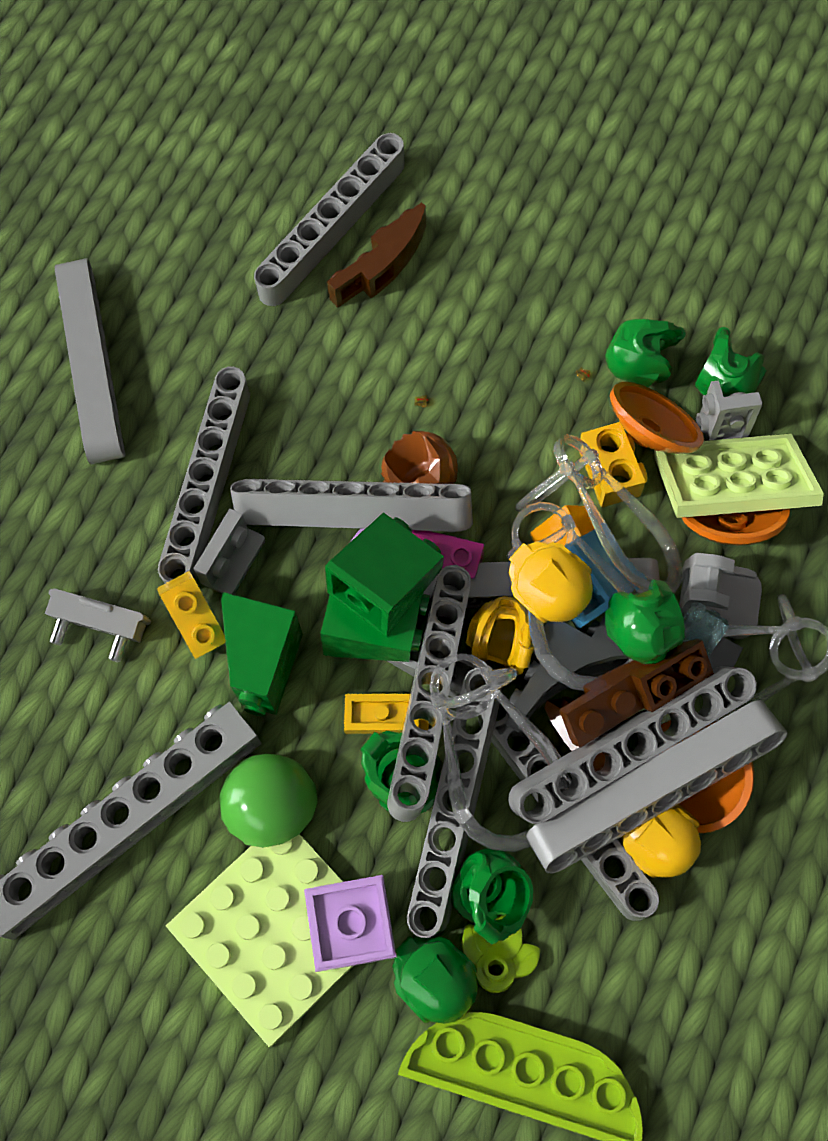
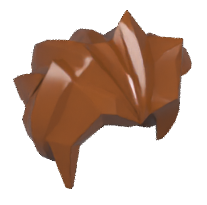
(420, 459)

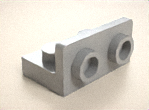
(727, 416)
(229, 554)

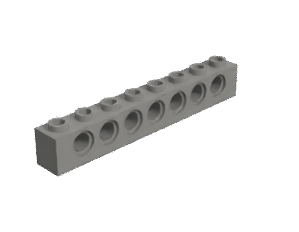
(143, 817)

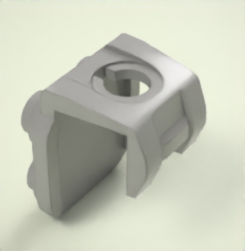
(721, 587)

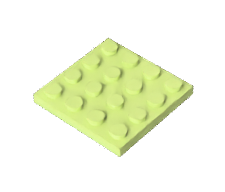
(256, 938)

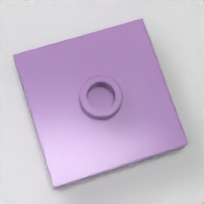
(349, 923)

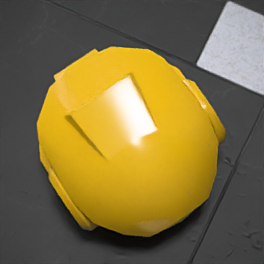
(550, 581)
(501, 633)
(665, 843)

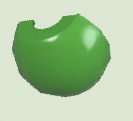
(267, 800)

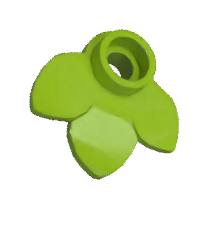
(511, 955)

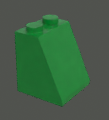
(383, 572)
(352, 637)
(259, 651)

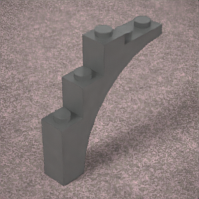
(589, 656)

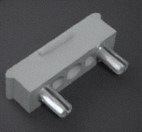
(95, 615)

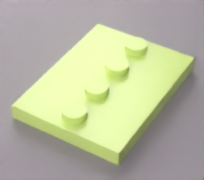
(739, 477)

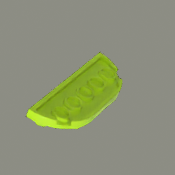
(527, 1074)

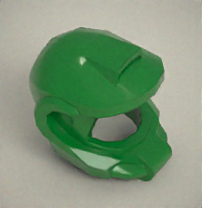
(636, 350)
(732, 370)
(645, 623)
(379, 764)
(492, 886)
(434, 979)

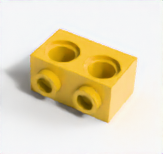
(619, 462)
(192, 614)

